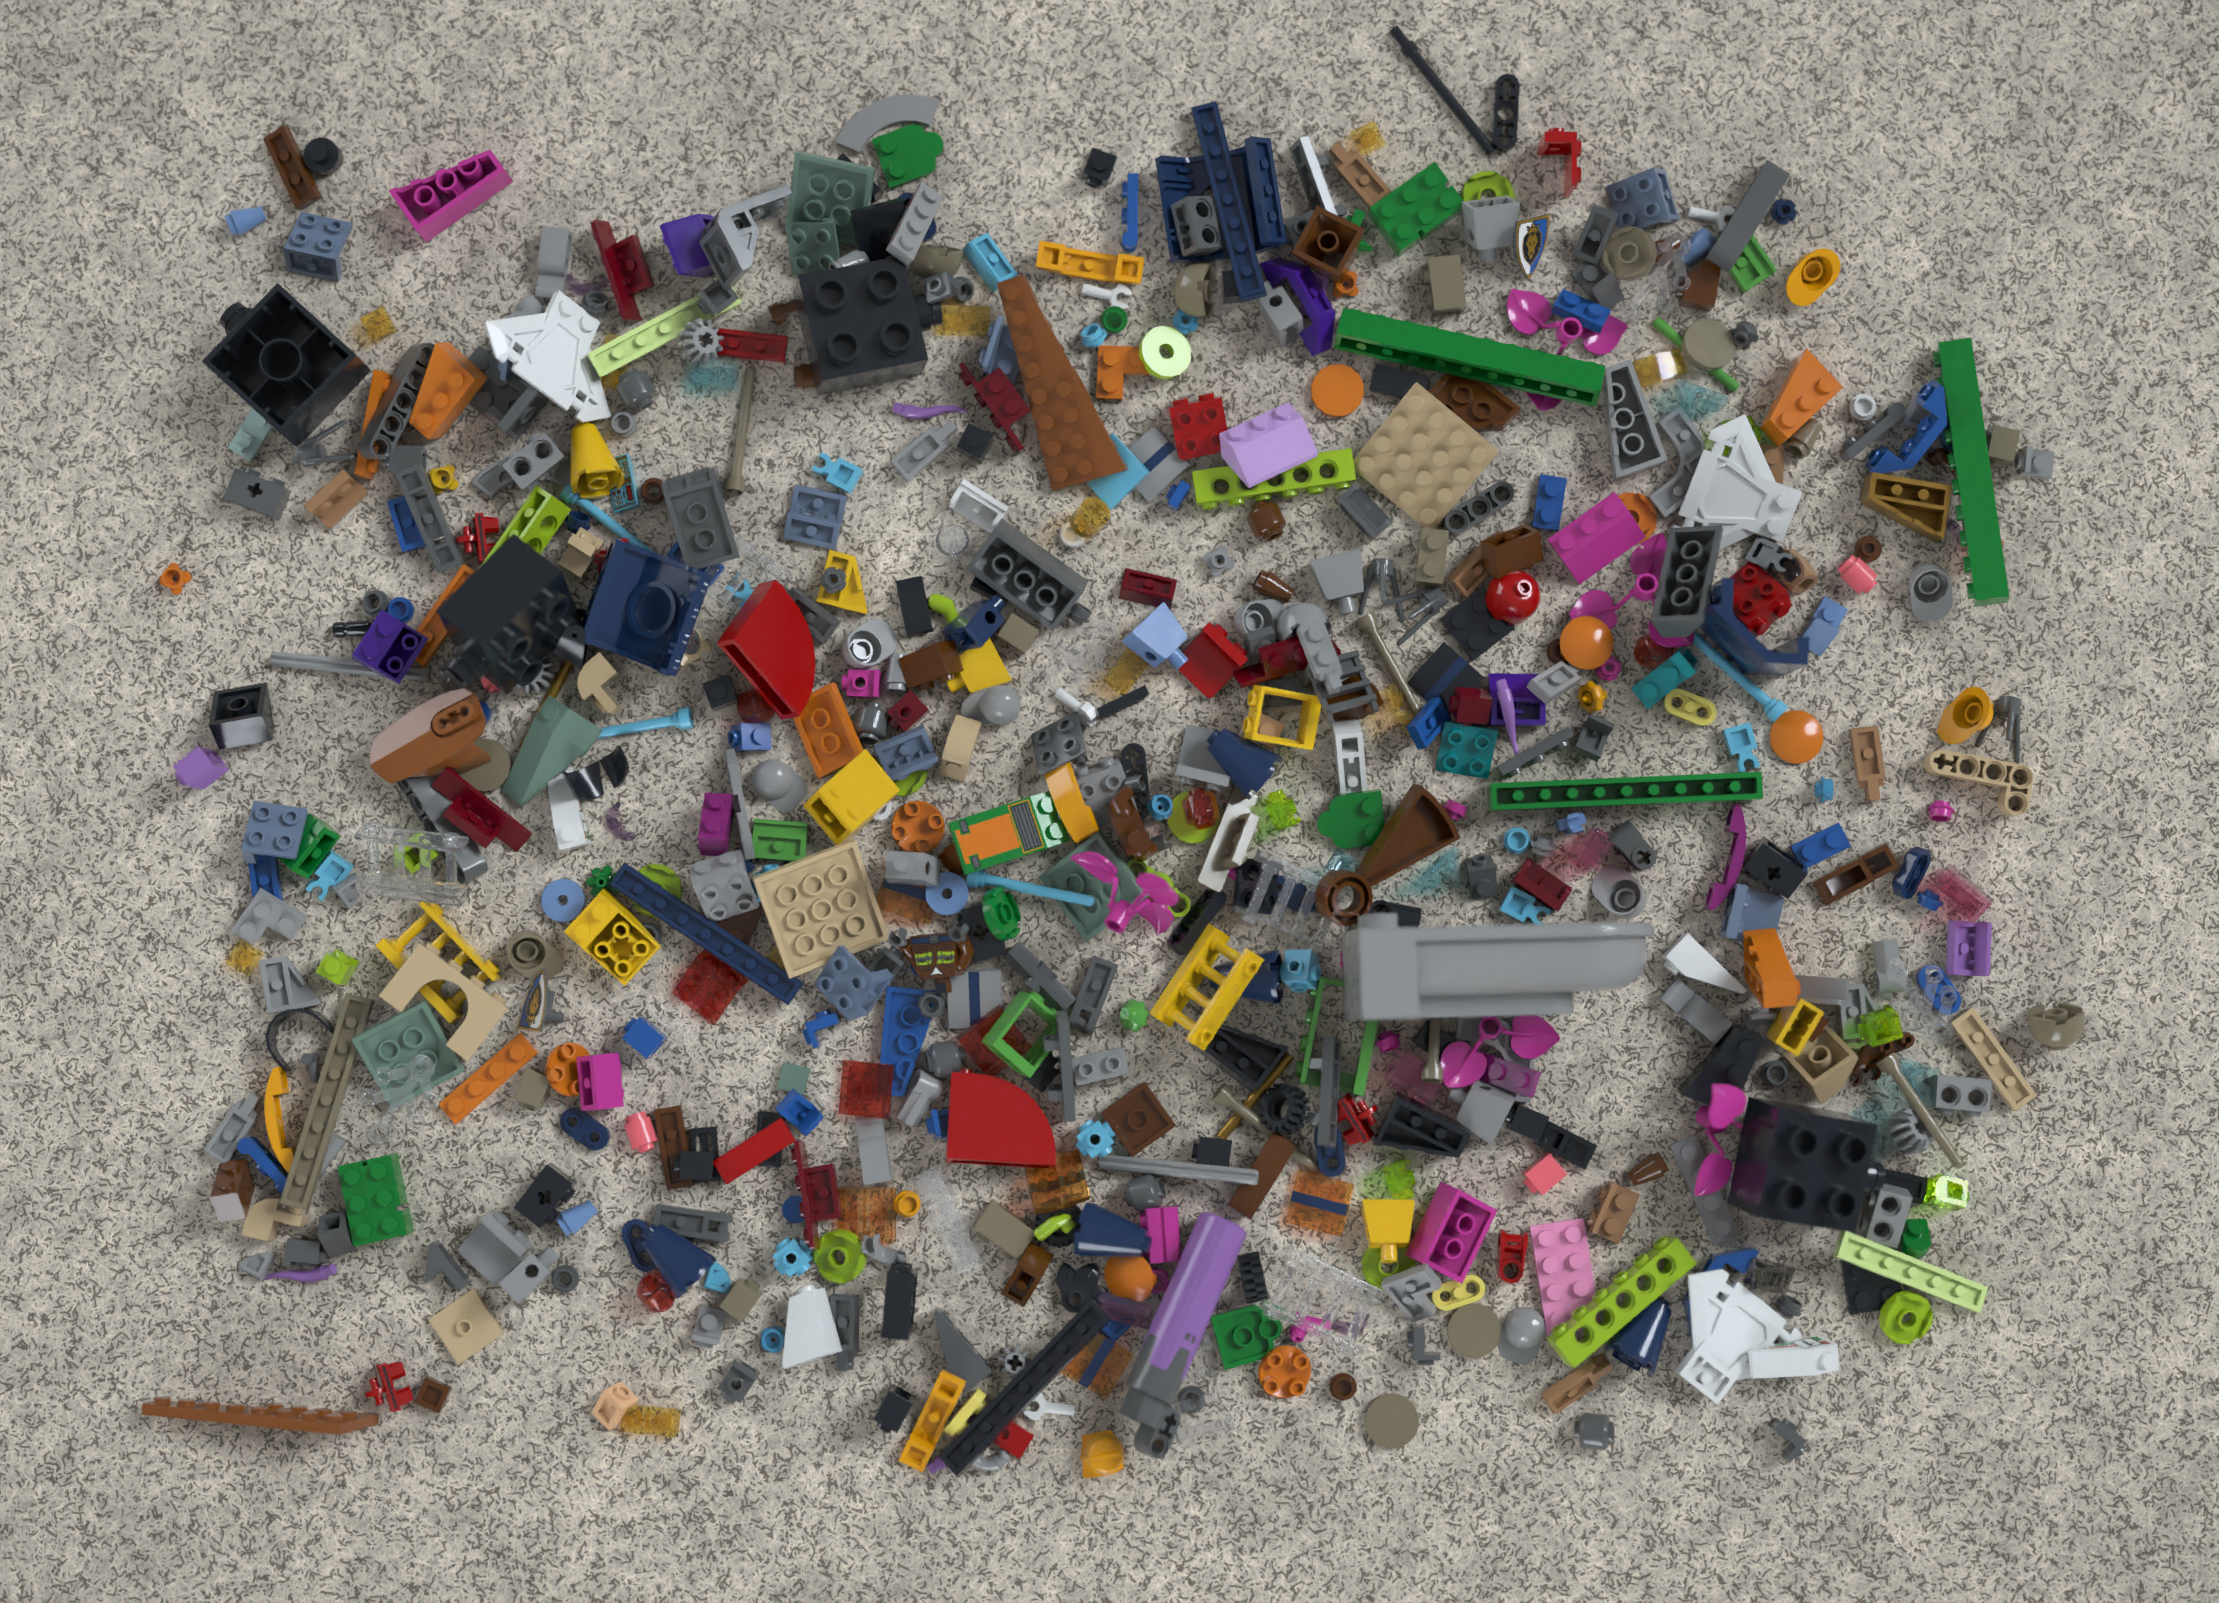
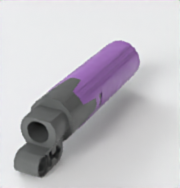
(1178, 1331)

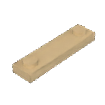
(1992, 1059)

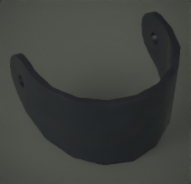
(573, 648)
(587, 782)
(274, 1025)

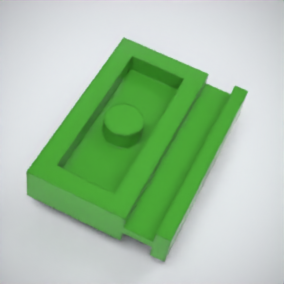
(1752, 266)
(780, 839)

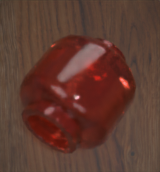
(1650, 653)
(753, 707)
(1200, 808)
(655, 1293)

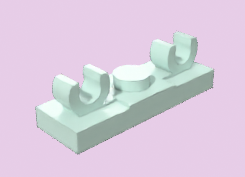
(250, 435)

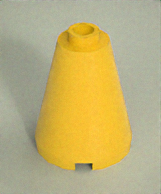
(592, 463)

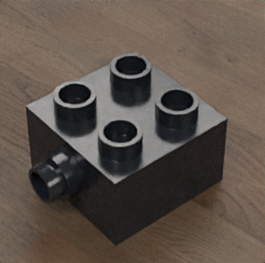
(863, 325)
(284, 363)
(507, 617)
(1804, 1165)

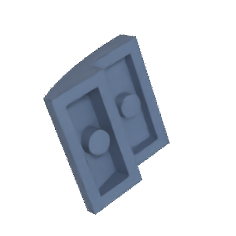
(815, 529)

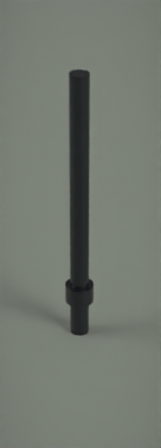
(1410, 50)

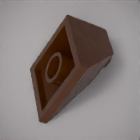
(1329, 244)

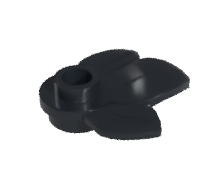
(1079, 1282)

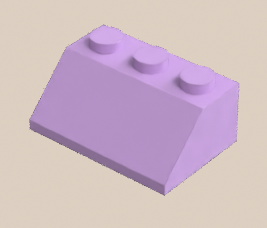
(1267, 445)

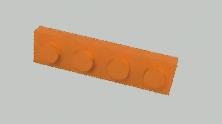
(379, 384)
(432, 625)
(488, 1078)

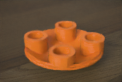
(1586, 642)
(1796, 737)
(917, 827)
(562, 1068)
(1129, 1277)
(1284, 1372)

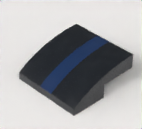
(1442, 674)

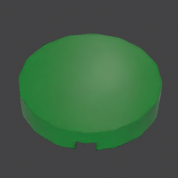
(1001, 913)

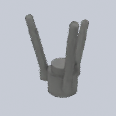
(314, 453)
(1382, 572)
(1430, 603)
(2010, 711)

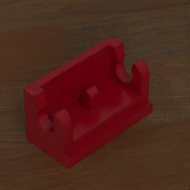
(1541, 885)

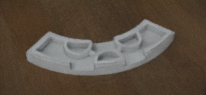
(883, 113)
(496, 478)
(739, 804)

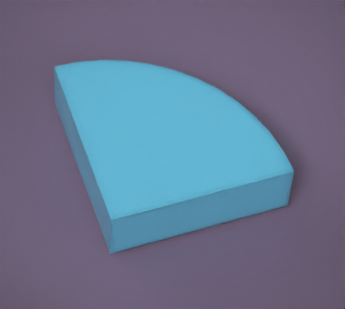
(718, 1279)

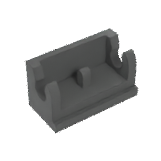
(1363, 512)

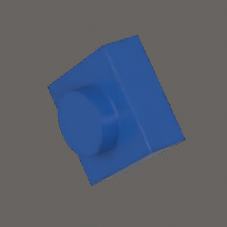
(1177, 495)

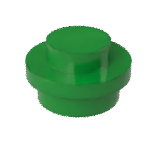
(1114, 319)

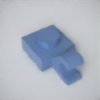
(1571, 823)

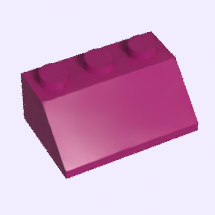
(1596, 538)
(1451, 1232)

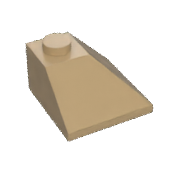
(1823, 1064)

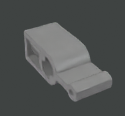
(553, 261)
(1696, 1011)
(873, 1152)

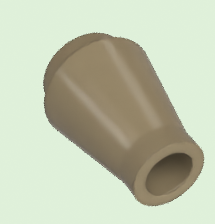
(1804, 438)

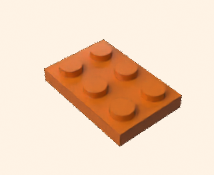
(827, 732)

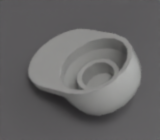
(1930, 592)
(1258, 615)
(869, 644)
(992, 705)
(779, 784)
(1619, 892)
(1521, 1335)

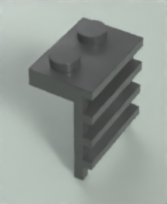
(1350, 667)

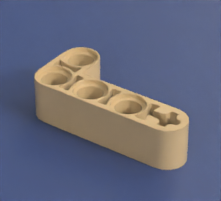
(1977, 774)

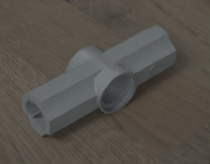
(1039, 977)

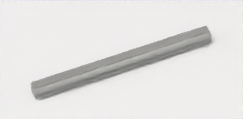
(338, 665)
(1179, 1169)

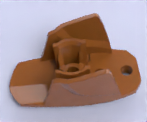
(422, 746)

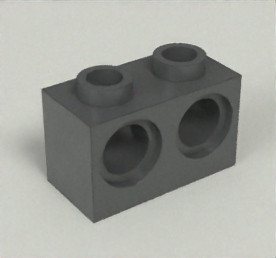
(1197, 226)

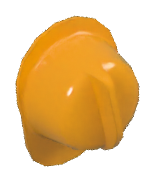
(1812, 276)
(1965, 716)
(1101, 1454)

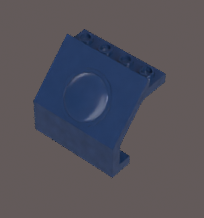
(1258, 188)
(644, 606)
(1741, 644)

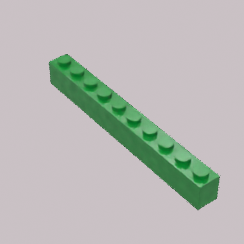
(1469, 357)
(1972, 474)
(1624, 791)

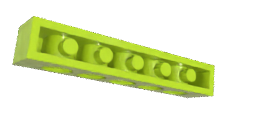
(1338, 460)
(535, 521)
(1677, 1263)

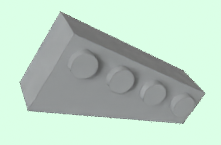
(1630, 426)

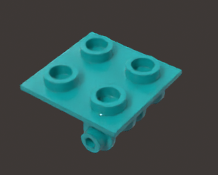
(1466, 750)

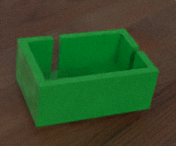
(1414, 207)
(371, 1199)

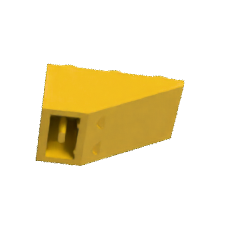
(851, 798)
(613, 936)

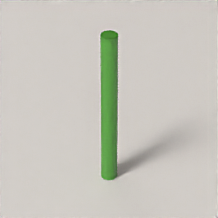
(1677, 339)

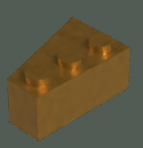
(1910, 502)

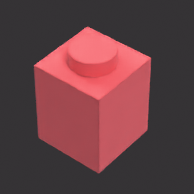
(1543, 1174)

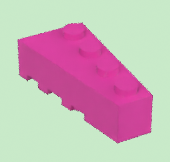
(451, 193)

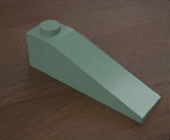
(550, 745)

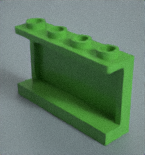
(1348, 1083)

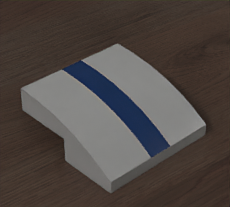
(1162, 461)
(973, 996)

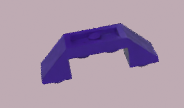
(1319, 334)

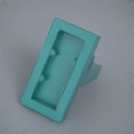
(1666, 677)

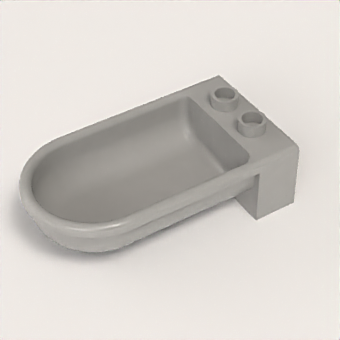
(1484, 967)

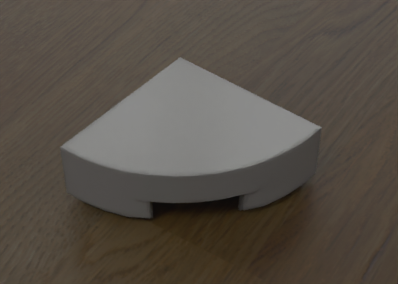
(347, 890)
(258, 1265)

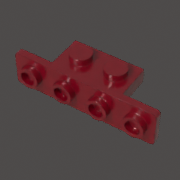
(625, 268)
(1002, 400)
(1275, 662)
(478, 814)
(818, 1193)

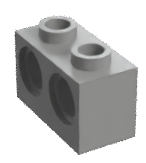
(538, 468)
(1100, 1066)
(1960, 1089)
(1893, 1215)

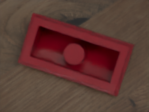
(1147, 588)

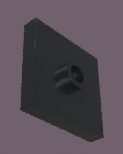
(876, 225)

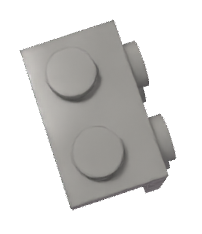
(1197, 763)
(1100, 785)
(723, 886)
(495, 1247)

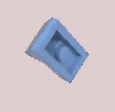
(1824, 625)

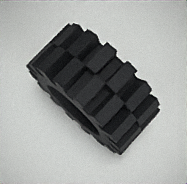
(1272, 1109)
(1061, 1239)
(1252, 1277)

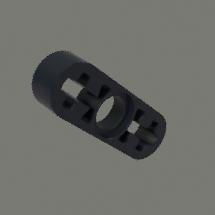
(1514, 106)
(1140, 761)
(1196, 921)

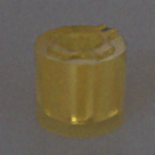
(1089, 517)

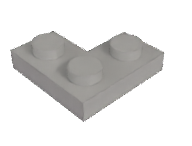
(267, 911)
(1409, 1291)

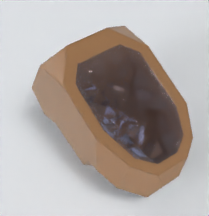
(1801, 574)

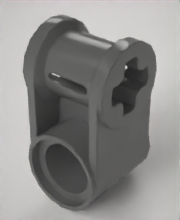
(1629, 843)

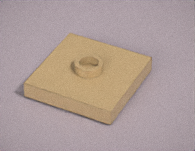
(466, 1326)

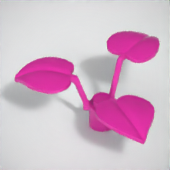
(1531, 310)
(1647, 565)
(1123, 911)
(1529, 1040)
(1725, 1105)

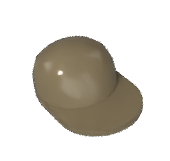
(531, 953)

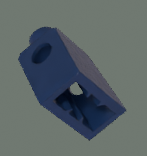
(975, 624)

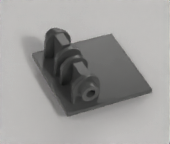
(1059, 744)

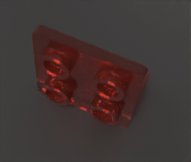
(709, 986)

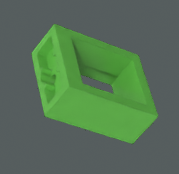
(1034, 1057)

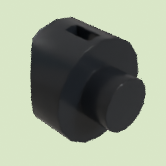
(322, 156)

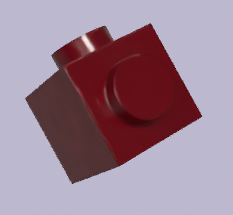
(1470, 705)
(907, 712)

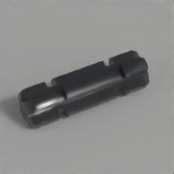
(352, 628)

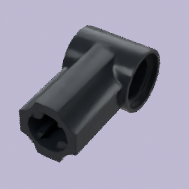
(1406, 915)

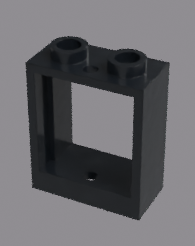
(899, 1302)

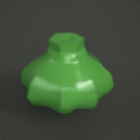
(1133, 1015)

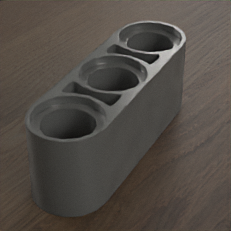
(1487, 499)

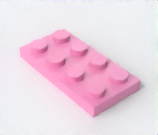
(1562, 1269)

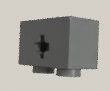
(242, 488)

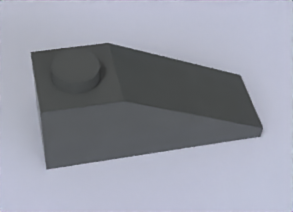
(960, 1354)

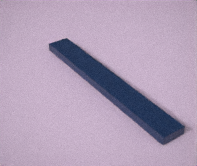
(1228, 202)
(706, 933)

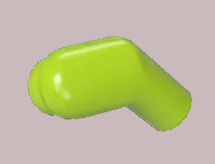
(943, 605)
(1052, 1224)

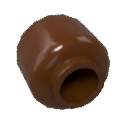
(1266, 521)

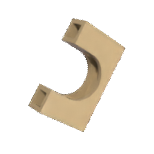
(425, 966)

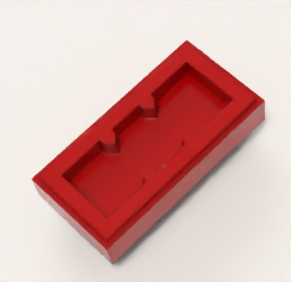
(1014, 1439)

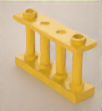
(394, 951)
(1189, 976)

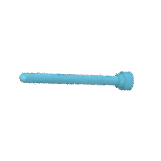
(569, 497)
(1771, 706)
(679, 719)
(981, 878)

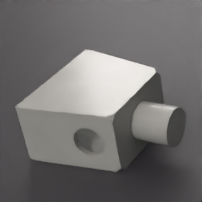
(1490, 224)
(1282, 316)
(1339, 578)
(910, 868)
(1483, 1108)
(519, 1285)

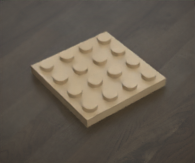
(1424, 457)
(821, 906)

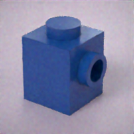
(643, 1036)

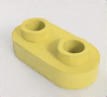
(1689, 705)
(1458, 1293)
(973, 1405)

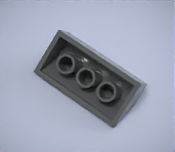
(1027, 575)
(1686, 580)

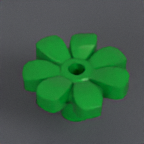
(599, 876)

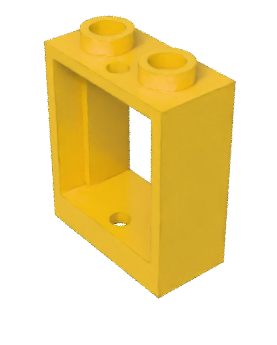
(1307, 723)

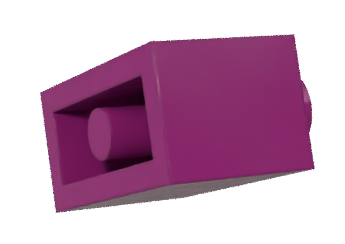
(715, 824)

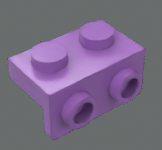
(1968, 948)

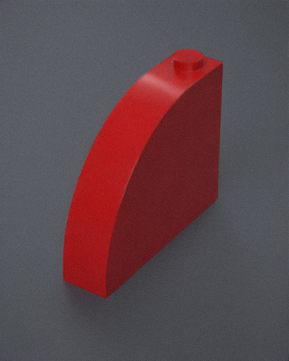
(773, 648)
(995, 1124)

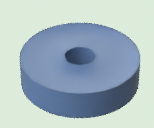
(551, 896)
(958, 896)

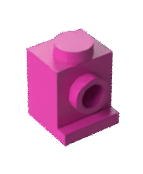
(872, 683)

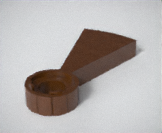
(1411, 834)

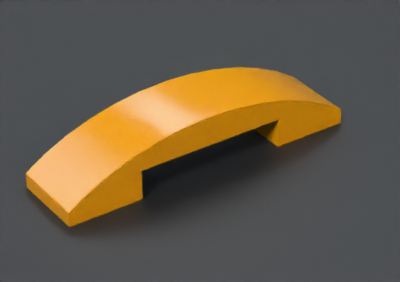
(1089, 264)
(1070, 804)
(277, 1085)
(932, 1420)

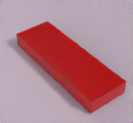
(753, 345)
(754, 1151)

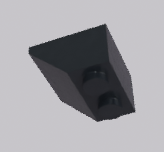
(241, 716)

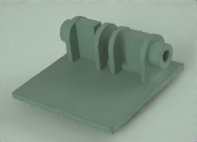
(812, 245)

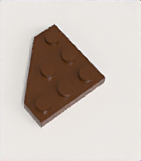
(1476, 403)

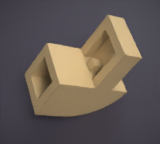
(580, 553)
(594, 678)
(960, 747)
(265, 1216)

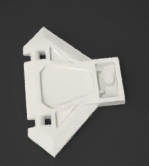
(554, 355)
(1738, 488)
(1726, 1332)

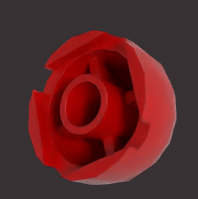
(1513, 597)

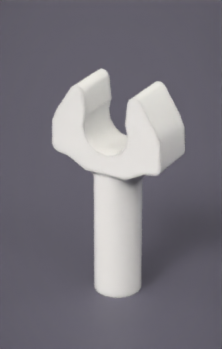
(1711, 216)
(1109, 295)
(1085, 711)
(1049, 1407)

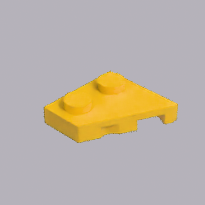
(852, 596)

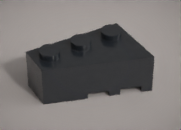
(1243, 1056)
(1725, 1064)
(1420, 1128)

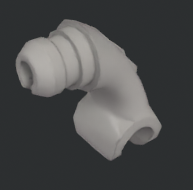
(885, 1255)
(993, 1463)

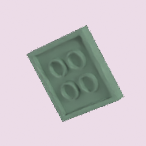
(829, 189)
(1072, 877)
(403, 1037)

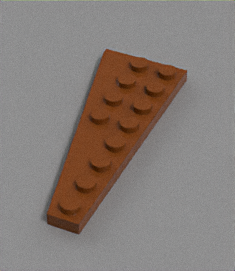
(1065, 420)
(272, 1416)

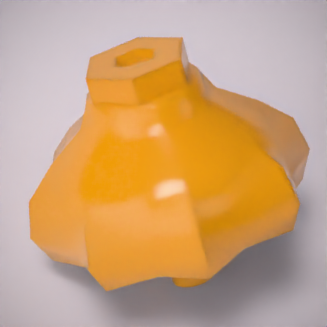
(1591, 697)

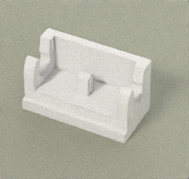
(978, 506)

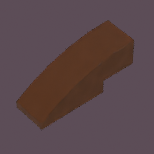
(1856, 873)
(1269, 1165)

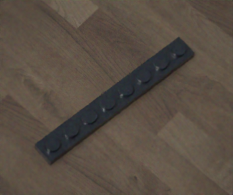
(1025, 1387)

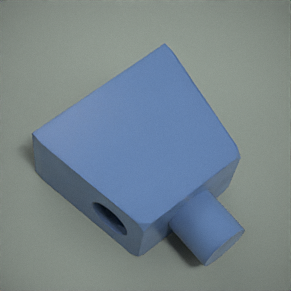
(1158, 638)

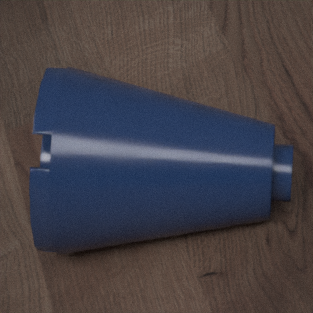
(1242, 760)
(1264, 984)
(1109, 1234)
(676, 1258)
(1642, 1338)

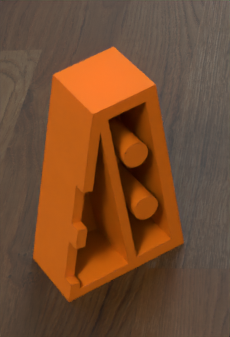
(445, 390)
(1801, 396)
(1768, 969)

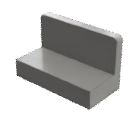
(1824, 990)

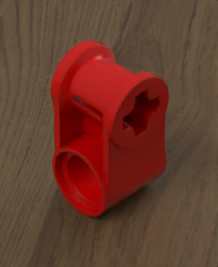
(1511, 1254)

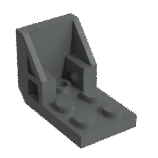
(733, 249)
(508, 403)
(700, 517)

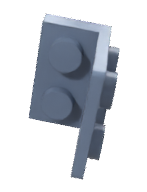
(1643, 199)
(316, 246)
(999, 351)
(273, 831)
(1749, 910)
(850, 984)

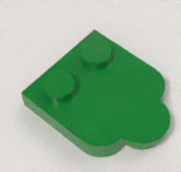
(907, 154)
(1353, 818)
(1244, 1335)

